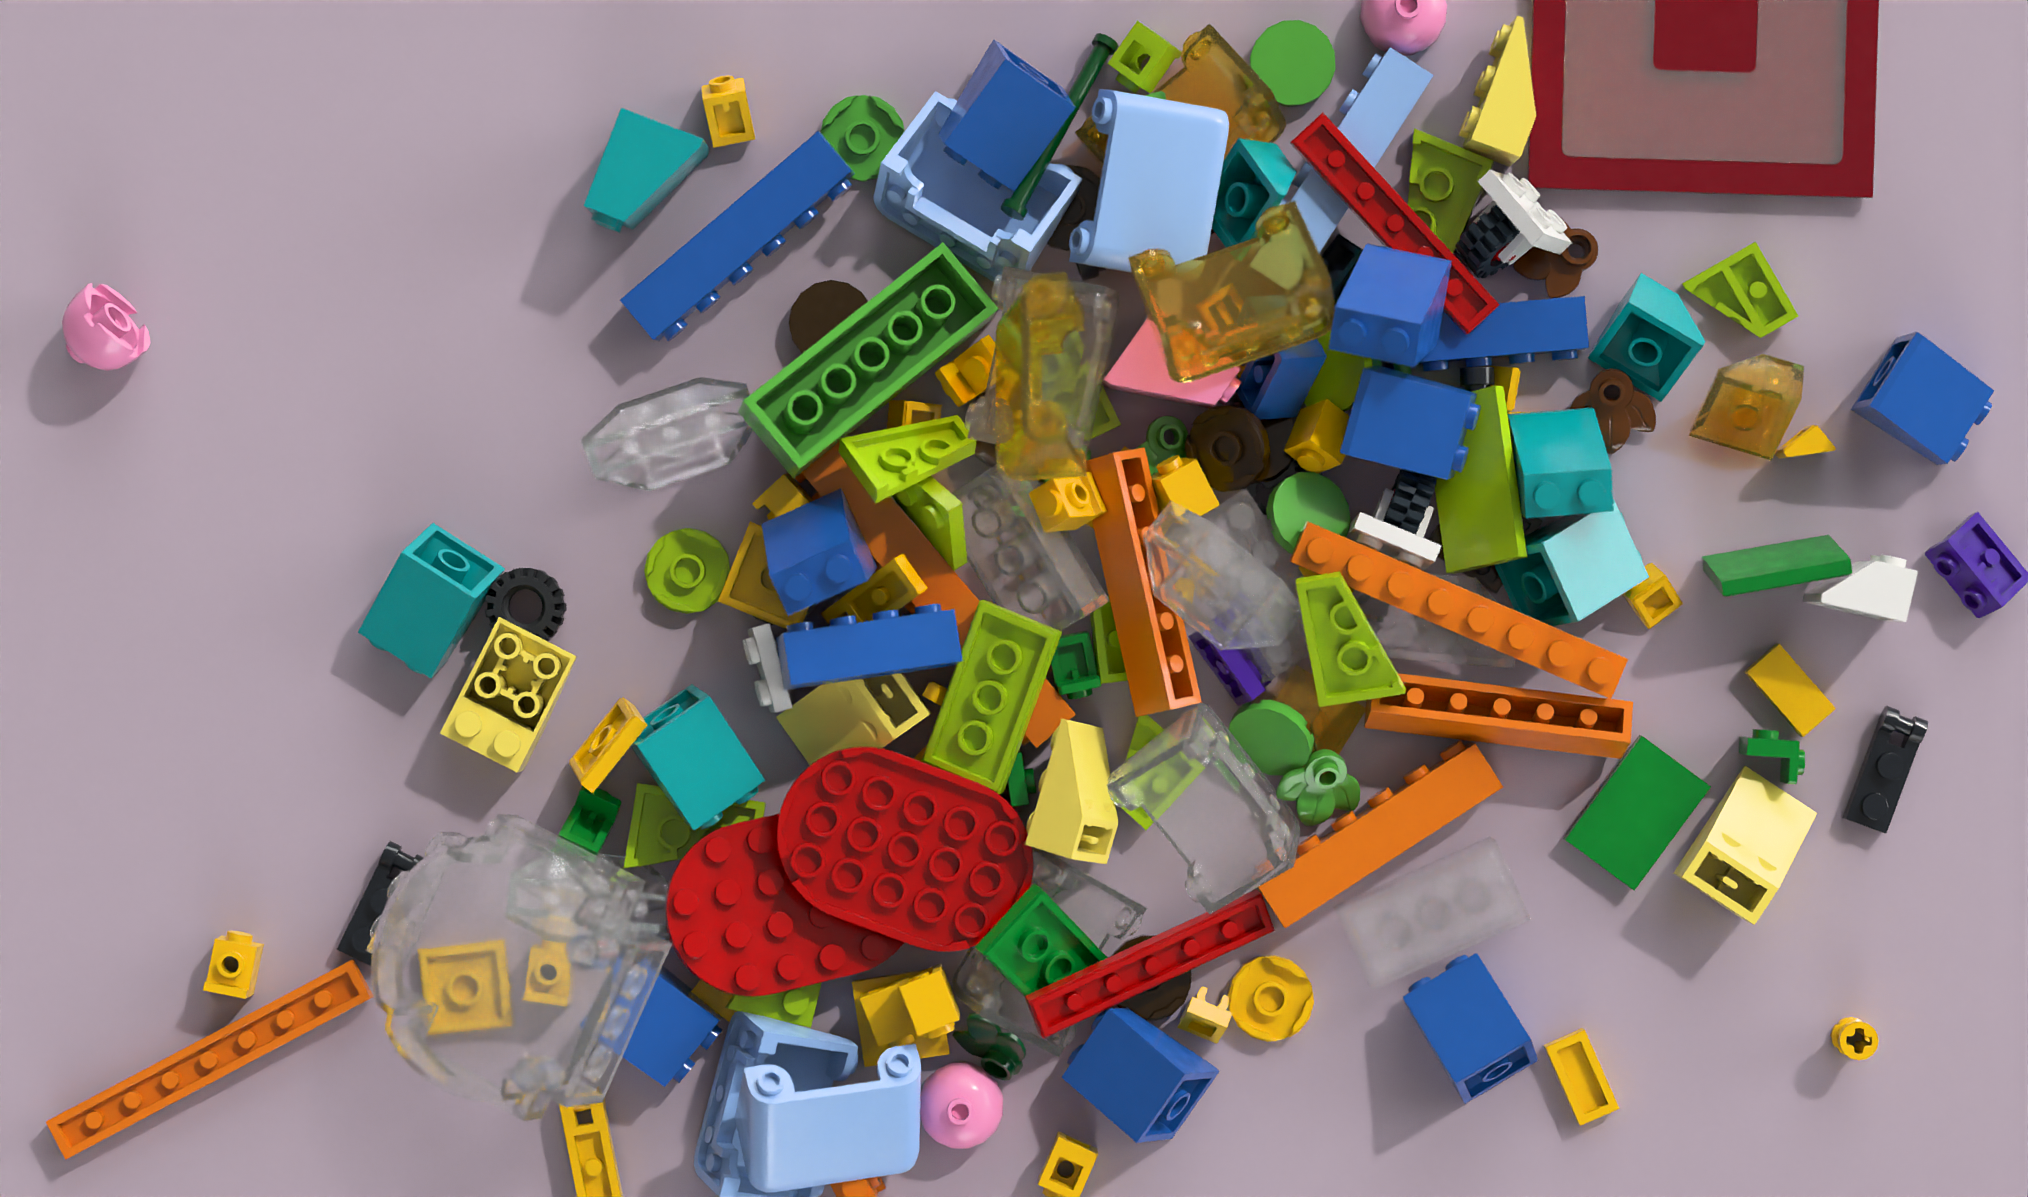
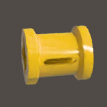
(1861, 1049)

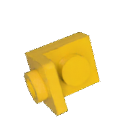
(727, 111)
(968, 373)

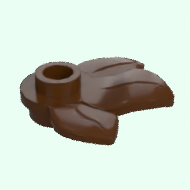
(1560, 271)
(1617, 414)

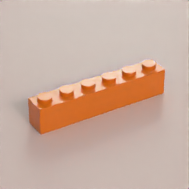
(1148, 631)
(1505, 716)
(1381, 831)

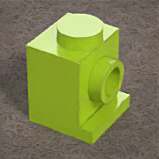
(1136, 47)

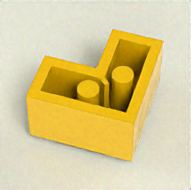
(911, 1005)

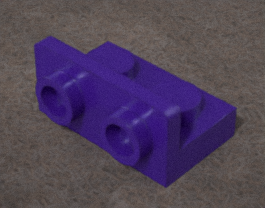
(1978, 566)
(1237, 675)

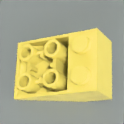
(1506, 103)
(509, 695)
(853, 715)
(1074, 804)
(1747, 845)

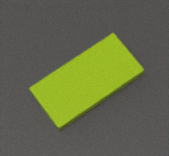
(1482, 504)
(991, 696)

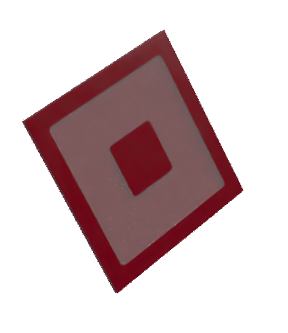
(1705, 96)

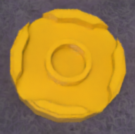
(1270, 998)

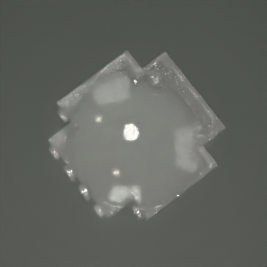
(513, 967)

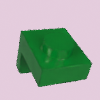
(1075, 666)
(1767, 744)
(1021, 782)
(591, 819)

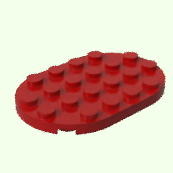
(903, 848)
(748, 926)

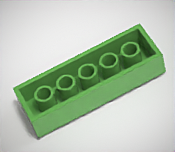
(867, 360)

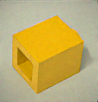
(1318, 437)
(1185, 484)

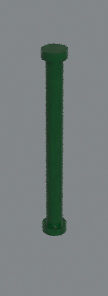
(1102, 49)

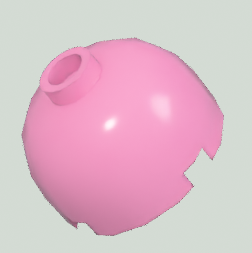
(1403, 24)
(101, 330)
(961, 1105)

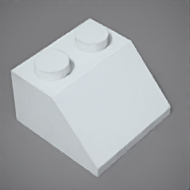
(1873, 590)

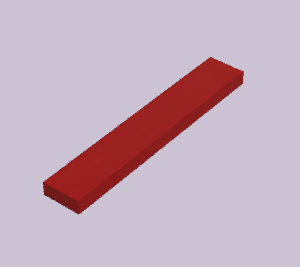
(1389, 215)
(1149, 964)

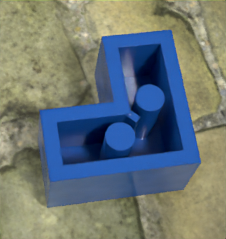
(1281, 381)

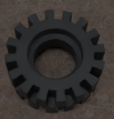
(536, 581)

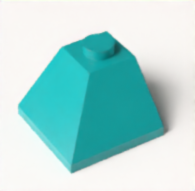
(1251, 181)
(1649, 338)

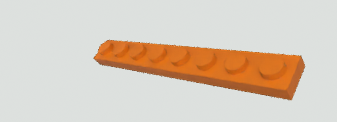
(1459, 610)
(209, 1059)

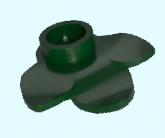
(999, 1050)

